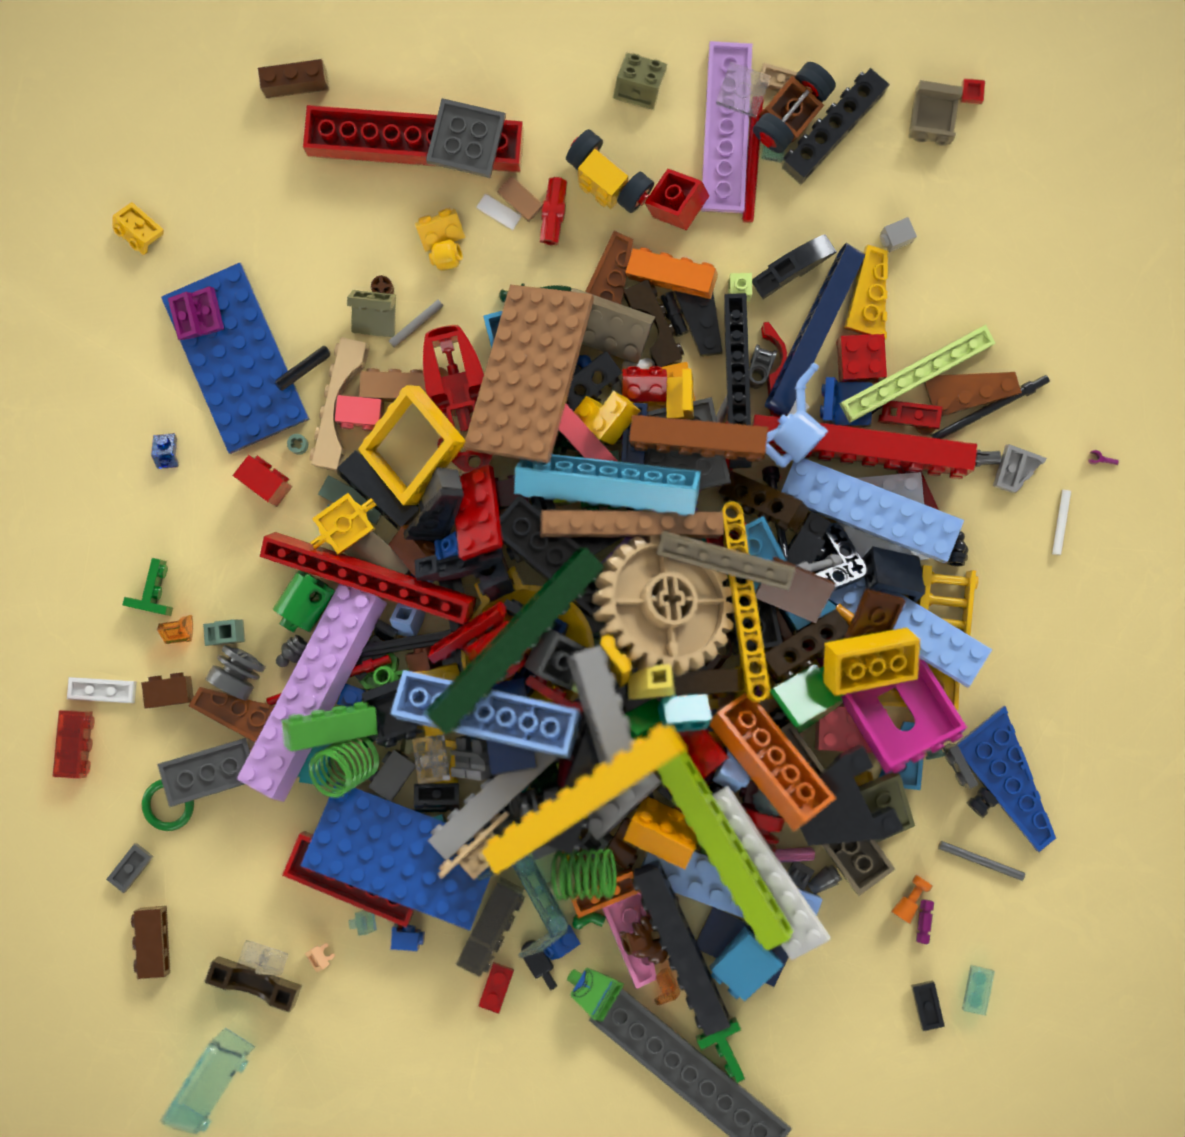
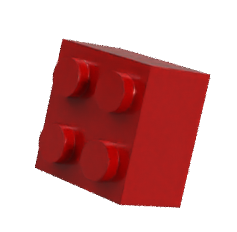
(677, 199)
(861, 358)
(258, 477)

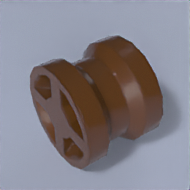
(382, 282)

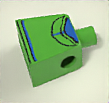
(594, 991)

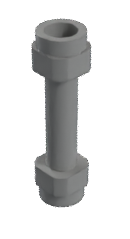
(829, 562)

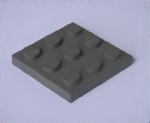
(466, 138)

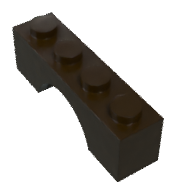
(643, 298)
(236, 976)

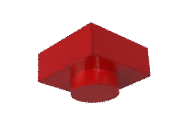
(973, 91)

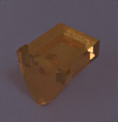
(177, 630)
(668, 987)

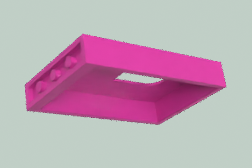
(933, 715)

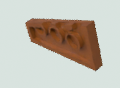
(610, 273)
(970, 390)
(239, 715)

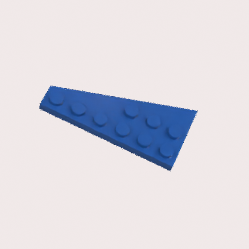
(1004, 771)

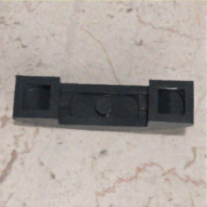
(453, 567)

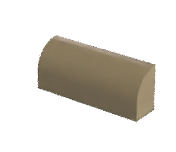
(378, 552)

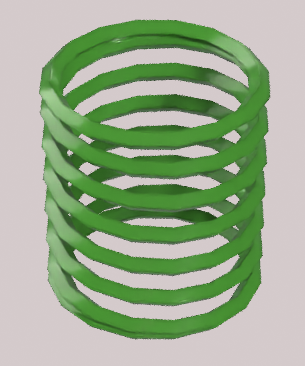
(349, 773)
(607, 884)

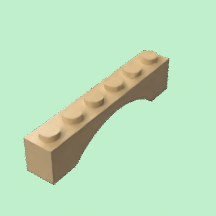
(349, 361)

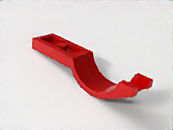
(771, 335)

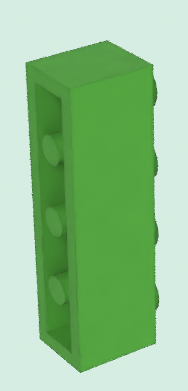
(329, 727)

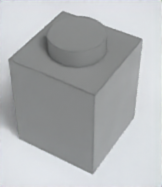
(897, 234)

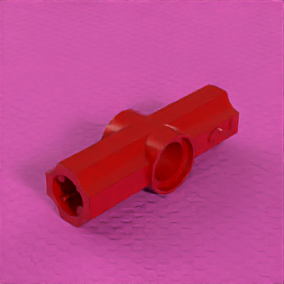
(553, 211)

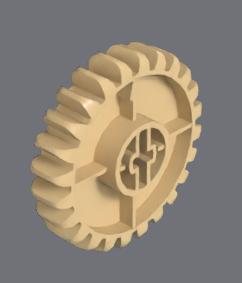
(662, 607)

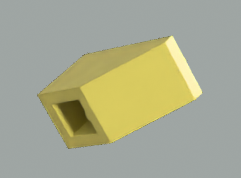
(651, 683)

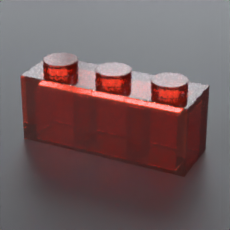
(73, 744)

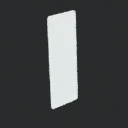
(498, 211)

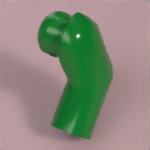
(593, 917)

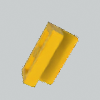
(680, 396)

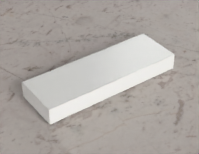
(101, 690)

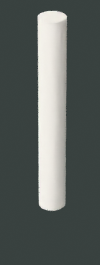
(1061, 522)

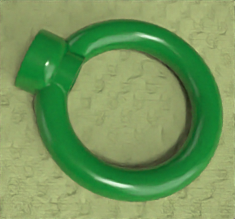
(156, 823)

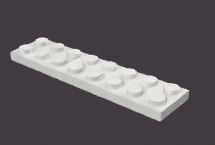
(807, 928)

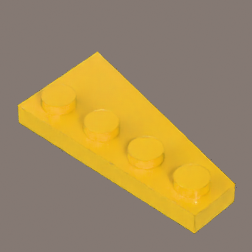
(868, 303)

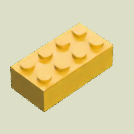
(871, 661)

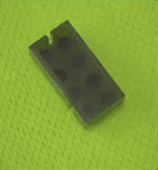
(488, 931)

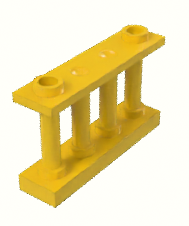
(970, 583)

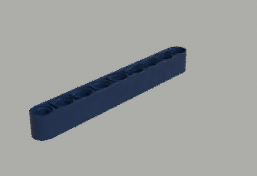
(815, 328)

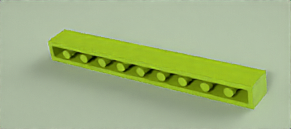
(725, 851)

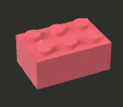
(838, 732)

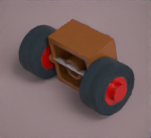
(794, 107)

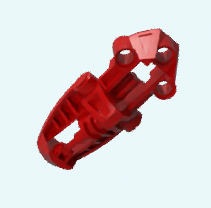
(458, 391)

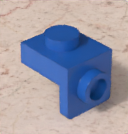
(562, 945)

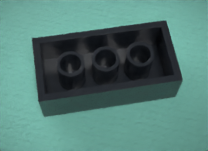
(767, 618)

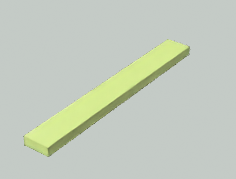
(917, 373)

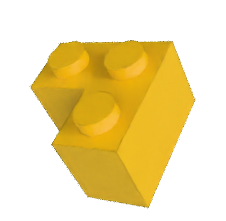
(609, 419)

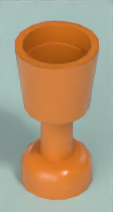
(906, 907)

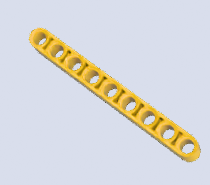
(750, 612)

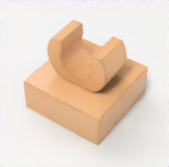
(317, 958)

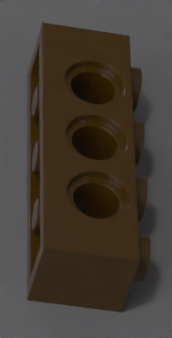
(792, 511)
(779, 669)

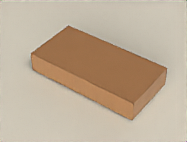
(520, 199)

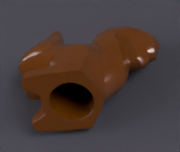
(641, 943)

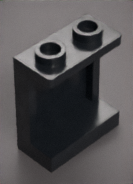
(894, 572)
(388, 727)

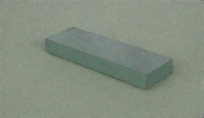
(334, 490)

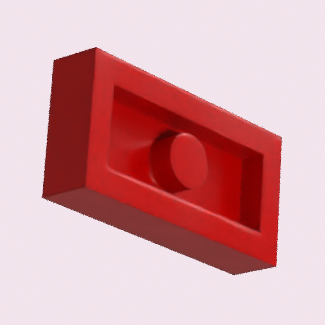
(496, 987)

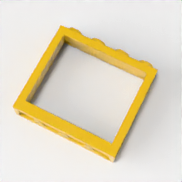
(441, 458)

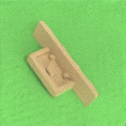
(470, 856)

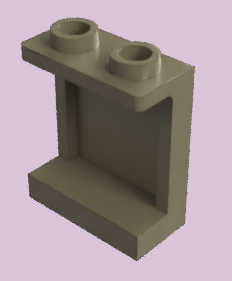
(934, 112)

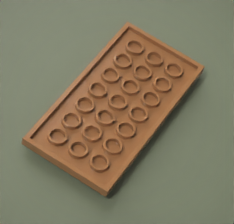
(529, 373)

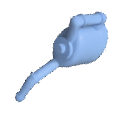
(796, 432)

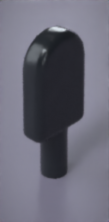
(539, 965)

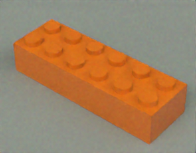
(771, 761)

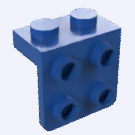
(837, 392)

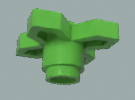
(383, 674)

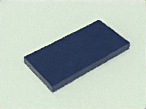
(505, 757)
(721, 929)

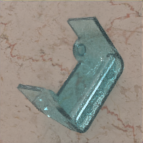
(543, 900)
(207, 1082)

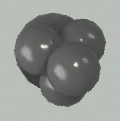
(291, 650)

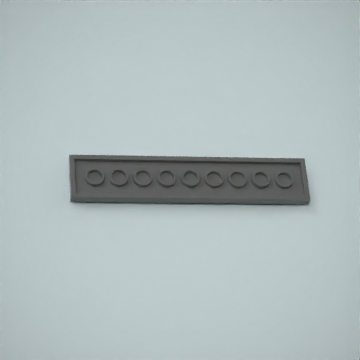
(688, 1071)

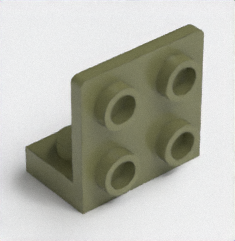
(639, 80)
(372, 313)

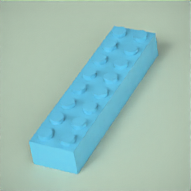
(610, 483)

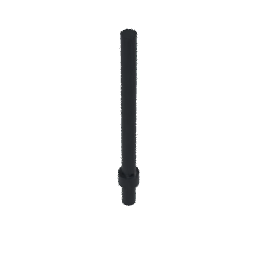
(1027, 389)

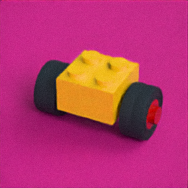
(604, 178)

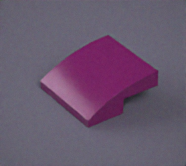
(196, 313)

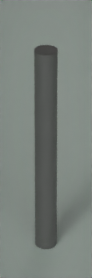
(982, 860)

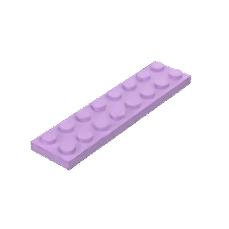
(725, 134)

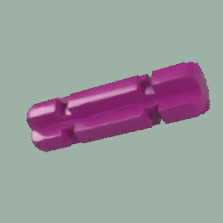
(925, 921)

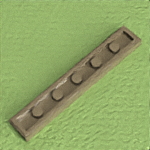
(726, 560)

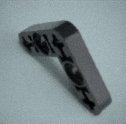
(844, 569)

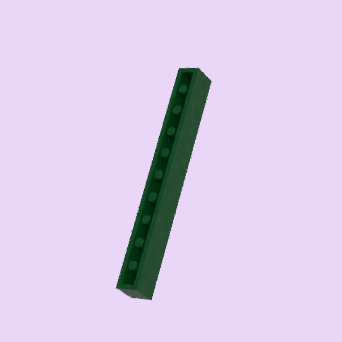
(513, 640)

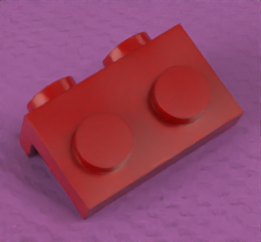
(644, 384)

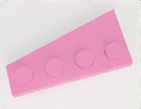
(620, 918)

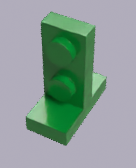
(152, 590)
(723, 1048)

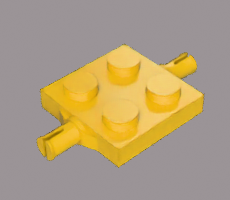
(343, 523)

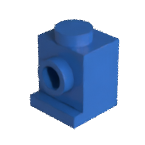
(447, 547)
(406, 938)

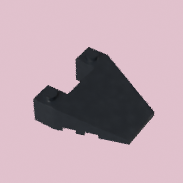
(848, 815)

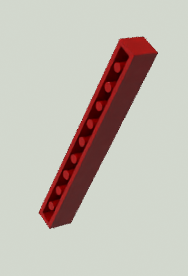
(368, 577)

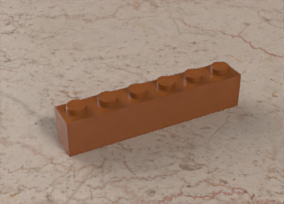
(698, 437)

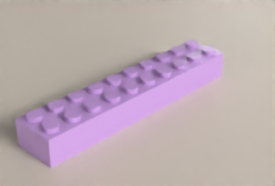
(312, 686)

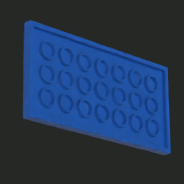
(240, 365)
(389, 855)

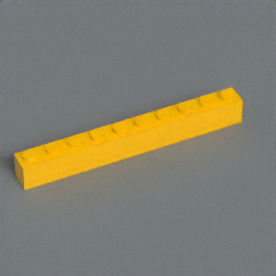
(584, 798)

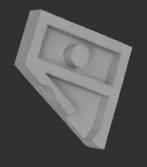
(1015, 468)

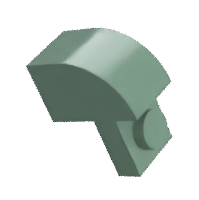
(224, 632)

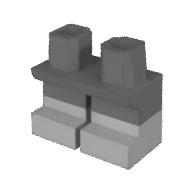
(471, 761)

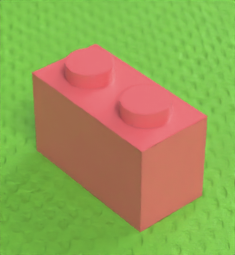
(358, 412)

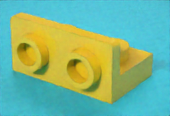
(136, 227)

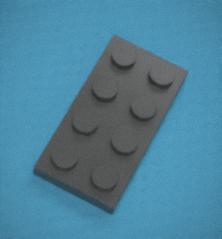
(203, 772)

